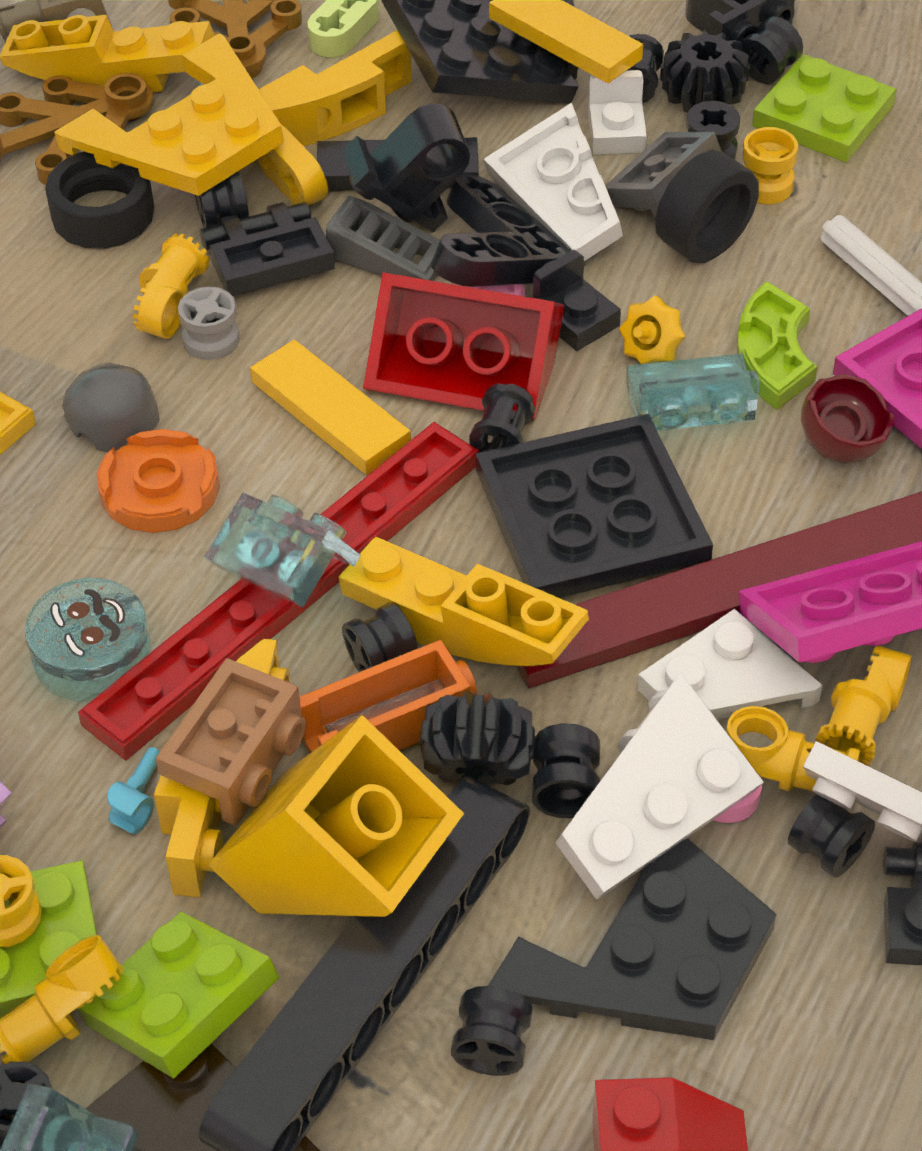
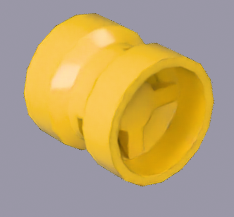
(771, 156)

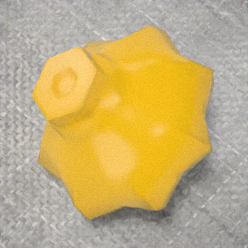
(652, 331)

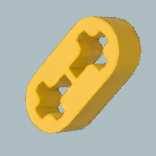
(295, 171)

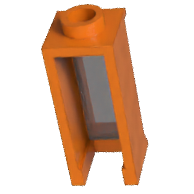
(387, 695)

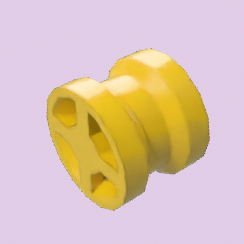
(24, 912)

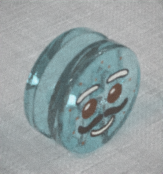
(86, 636)

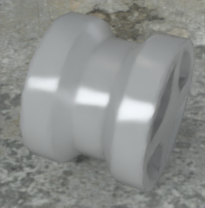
(209, 323)

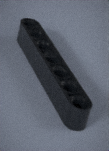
(361, 985)

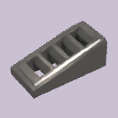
(358, 228)

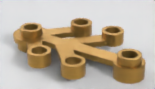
(236, 19)
(119, 100)

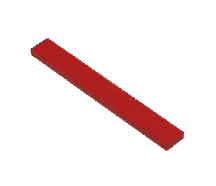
(182, 666)

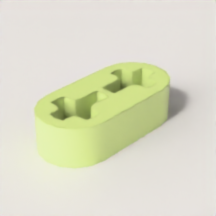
(340, 25)

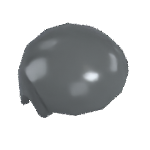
(110, 405)

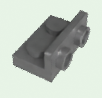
(648, 175)

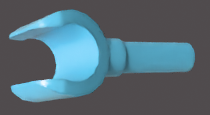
(129, 805)

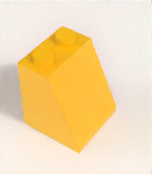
(339, 831)

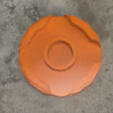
(158, 481)

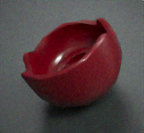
(845, 418)

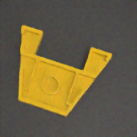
(197, 138)

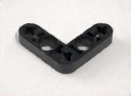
(507, 241)

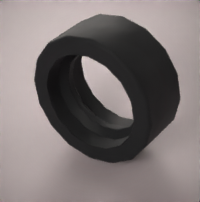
(706, 206)
(101, 225)

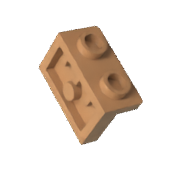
(235, 738)

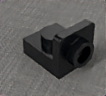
(586, 311)

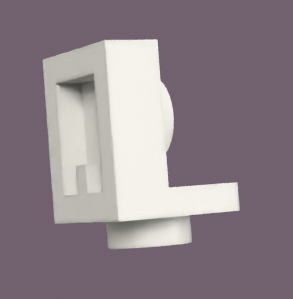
(617, 114)

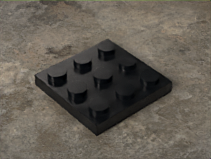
(475, 56)
(593, 507)

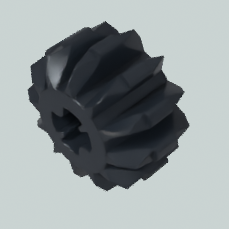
(704, 70)
(477, 739)

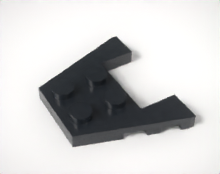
(666, 959)

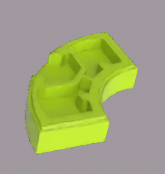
(771, 345)

